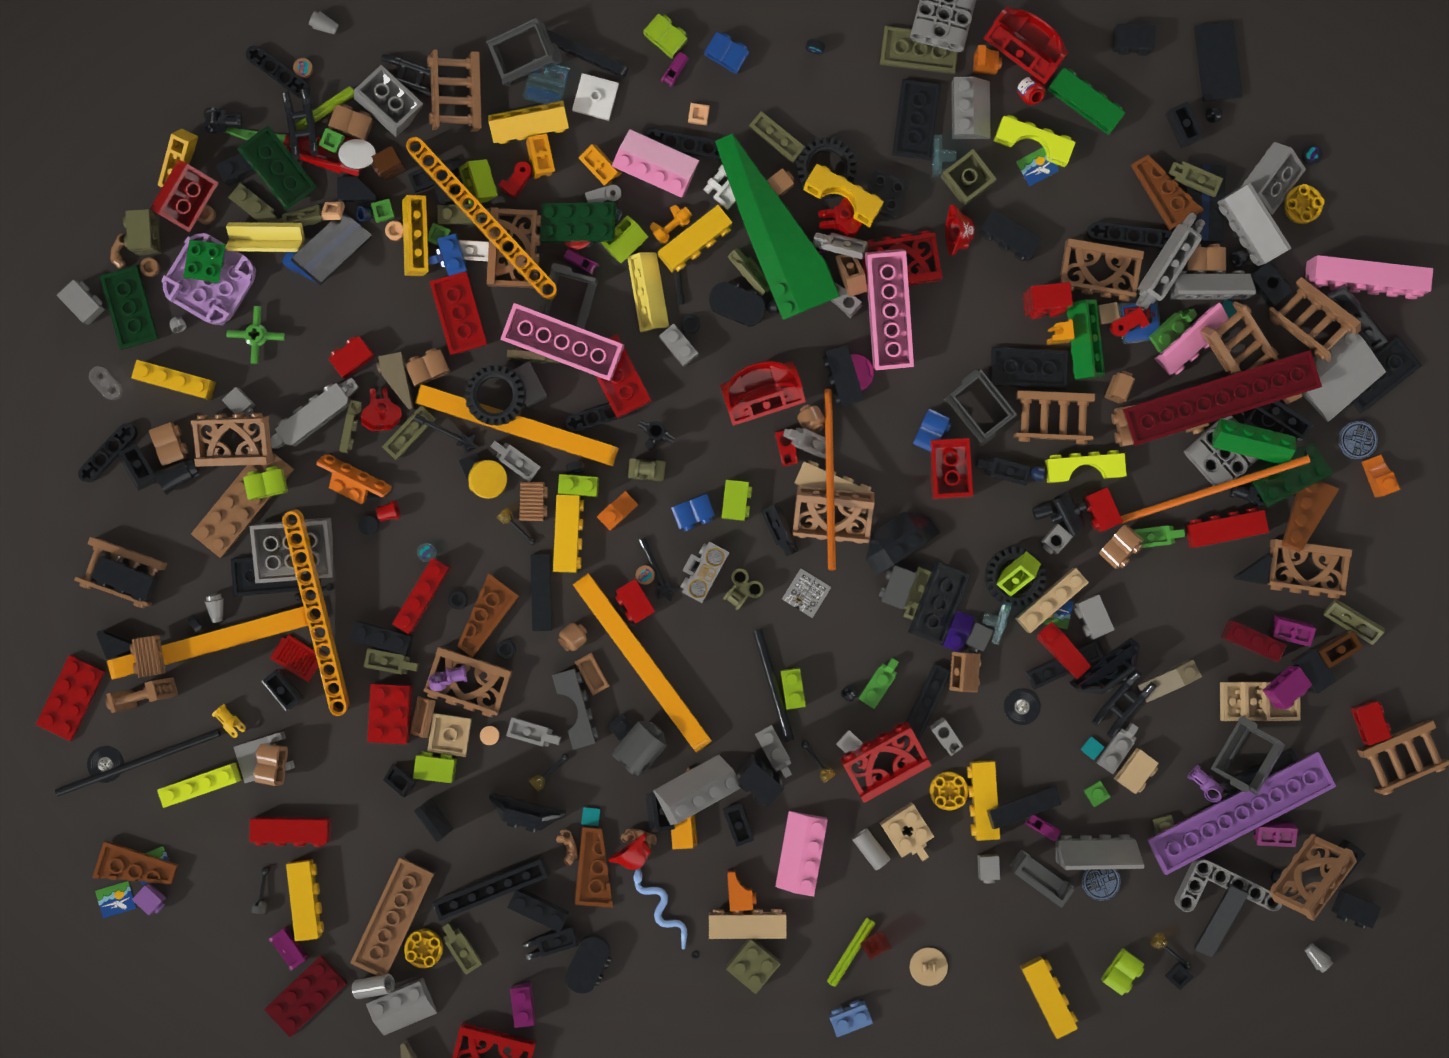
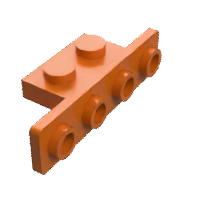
(352, 481)

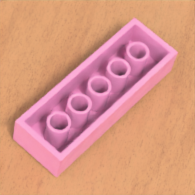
(1369, 276)
(889, 309)
(562, 342)

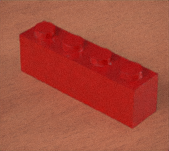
(1227, 528)
(421, 596)
(290, 830)

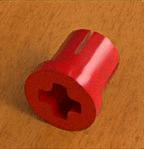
(388, 511)

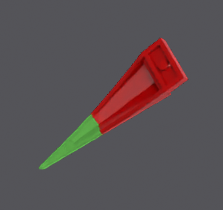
(325, 158)

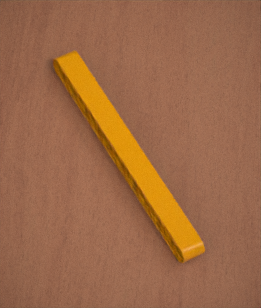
(477, 210)
(521, 427)
(318, 603)
(217, 640)
(642, 662)

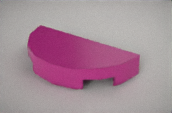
(863, 370)

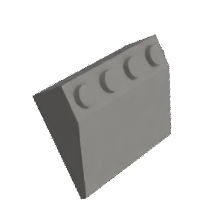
(1345, 377)
(272, 554)
(1098, 853)

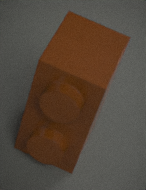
(388, 163)
(1339, 648)

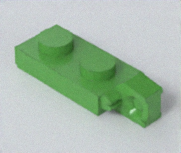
(1172, 329)
(1159, 535)
(879, 684)

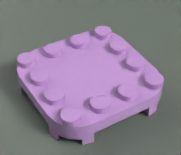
(208, 300)

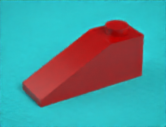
(1063, 650)

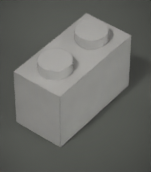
(81, 302)
(678, 345)
(1094, 617)

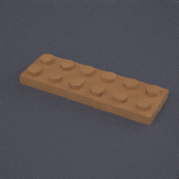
(234, 511)
(392, 917)

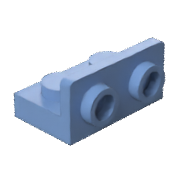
(850, 1018)

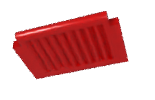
(296, 657)

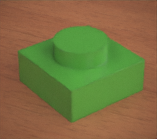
(331, 140)
(383, 210)
(437, 232)
(1096, 793)

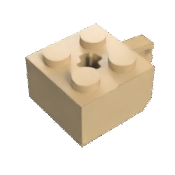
(913, 841)

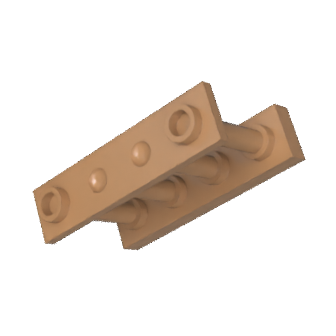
(472, 82)
(1318, 301)
(1223, 350)
(1063, 400)
(117, 553)
(153, 691)
(1389, 745)

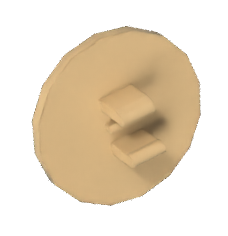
(928, 966)

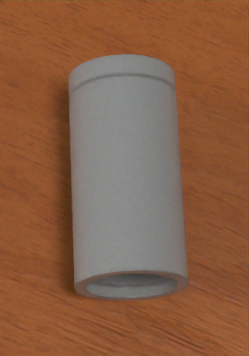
(871, 849)
(373, 986)

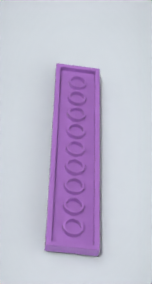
(1240, 813)

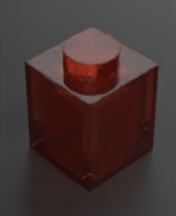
(876, 945)

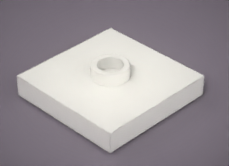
(595, 97)

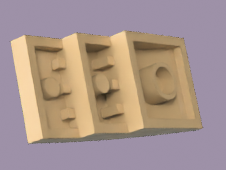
(1250, 701)

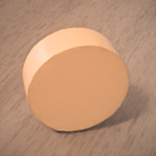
(394, 230)
(489, 735)

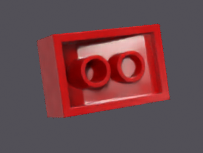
(951, 469)

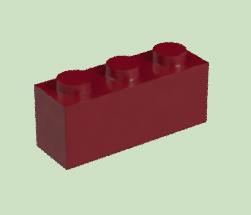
(1253, 641)

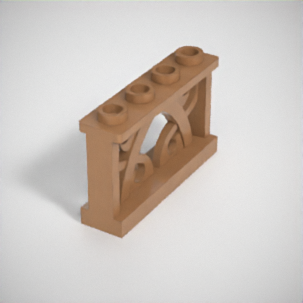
(1124, 258)
(494, 267)
(214, 458)
(843, 529)
(1331, 558)
(493, 674)
(1304, 861)

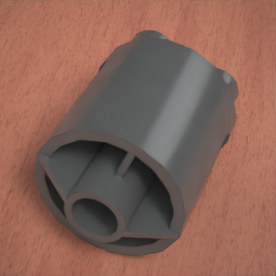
(641, 747)

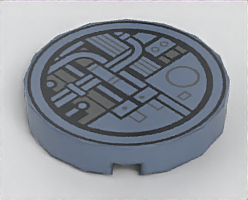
(1357, 440)
(1101, 883)

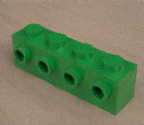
(1086, 101)
(1086, 345)
(1253, 441)

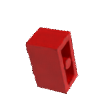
(351, 356)
(1102, 510)
(635, 601)
(1371, 722)

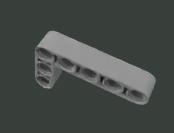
(1228, 877)

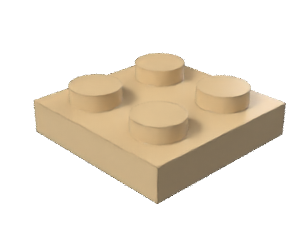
(449, 734)

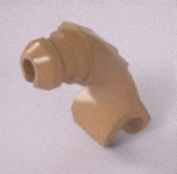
(115, 257)
(632, 834)
(571, 849)

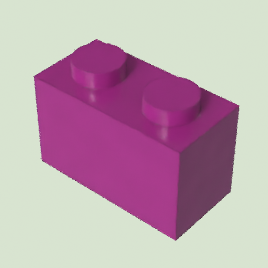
(1287, 687)
(522, 1005)

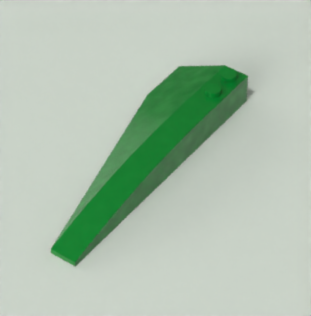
(786, 255)

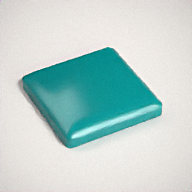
(1229, 308)
(1092, 748)
(590, 816)

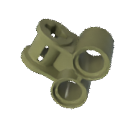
(646, 469)
(741, 590)

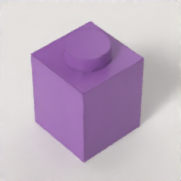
(150, 899)

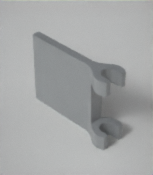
(247, 755)

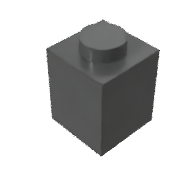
(978, 637)

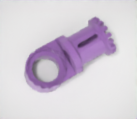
(447, 678)
(1206, 783)

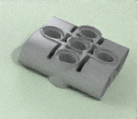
(953, 32)
(1202, 451)

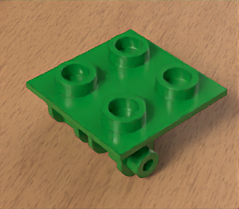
(204, 261)

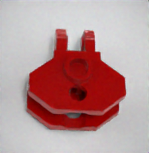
(842, 219)
(380, 412)

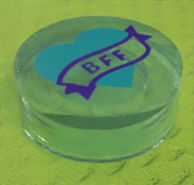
(426, 552)

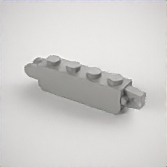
(1170, 261)
(314, 415)

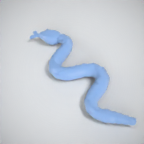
(661, 906)

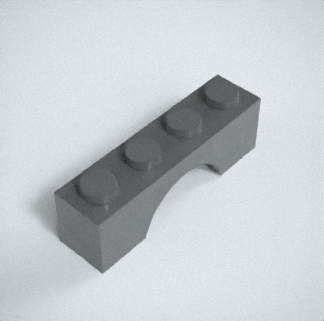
(568, 684)

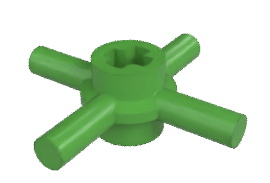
(253, 329)

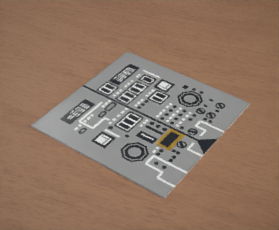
(806, 593)

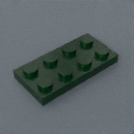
(277, 167)
(577, 222)
(129, 307)
(1289, 482)

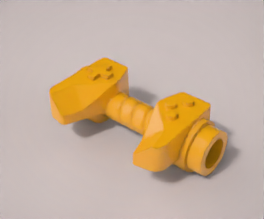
(681, 218)

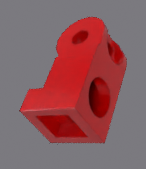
(517, 180)
(1122, 325)
(786, 449)

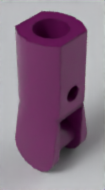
(676, 67)
(578, 259)
(1045, 828)

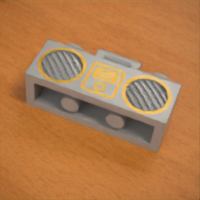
(710, 564)

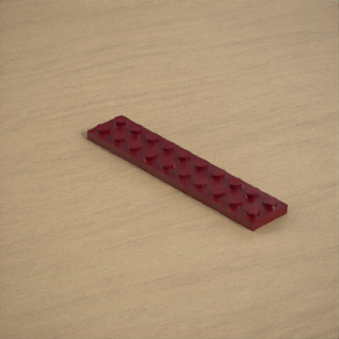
(1222, 398)

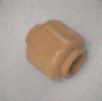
(811, 418)
(572, 637)

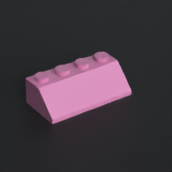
(655, 163)
(1191, 341)
(801, 853)

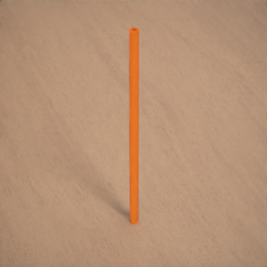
(830, 480)
(1215, 489)

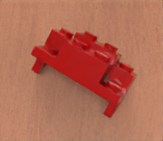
(1028, 42)
(762, 390)

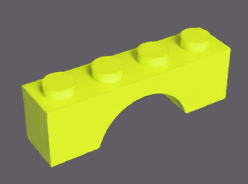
(1057, 147)
(1109, 465)
(199, 785)

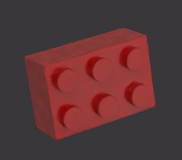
(184, 195)
(1047, 300)
(390, 713)

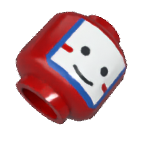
(1031, 90)

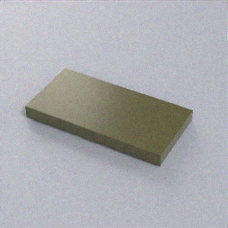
(903, 52)

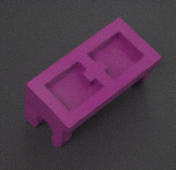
(1293, 630)
(1276, 834)
(289, 948)

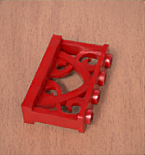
(924, 274)
(882, 744)
(476, 1034)

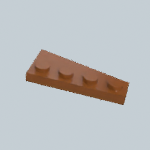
(1165, 193)
(1306, 514)
(491, 607)
(132, 865)
(592, 873)

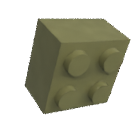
(968, 177)
(142, 232)
(753, 965)

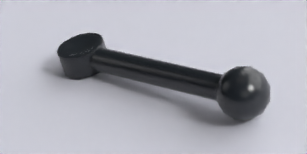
(329, 587)

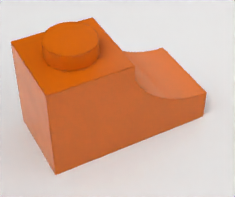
(986, 61)
(1380, 476)
(617, 511)
(740, 897)

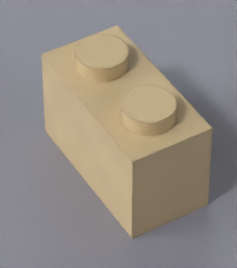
(1136, 771)

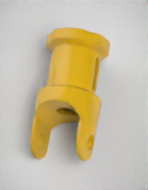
(228, 720)

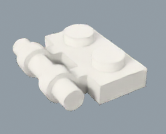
(724, 193)

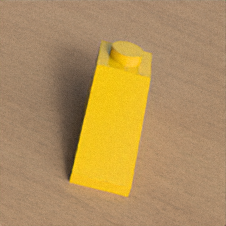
(180, 147)

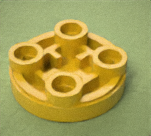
(1303, 204)
(487, 479)
(948, 790)
(423, 948)

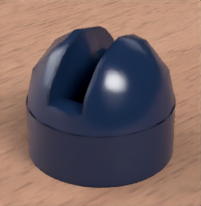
(364, 213)
(1038, 473)

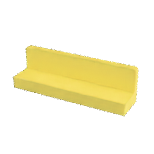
(265, 237)
(648, 291)

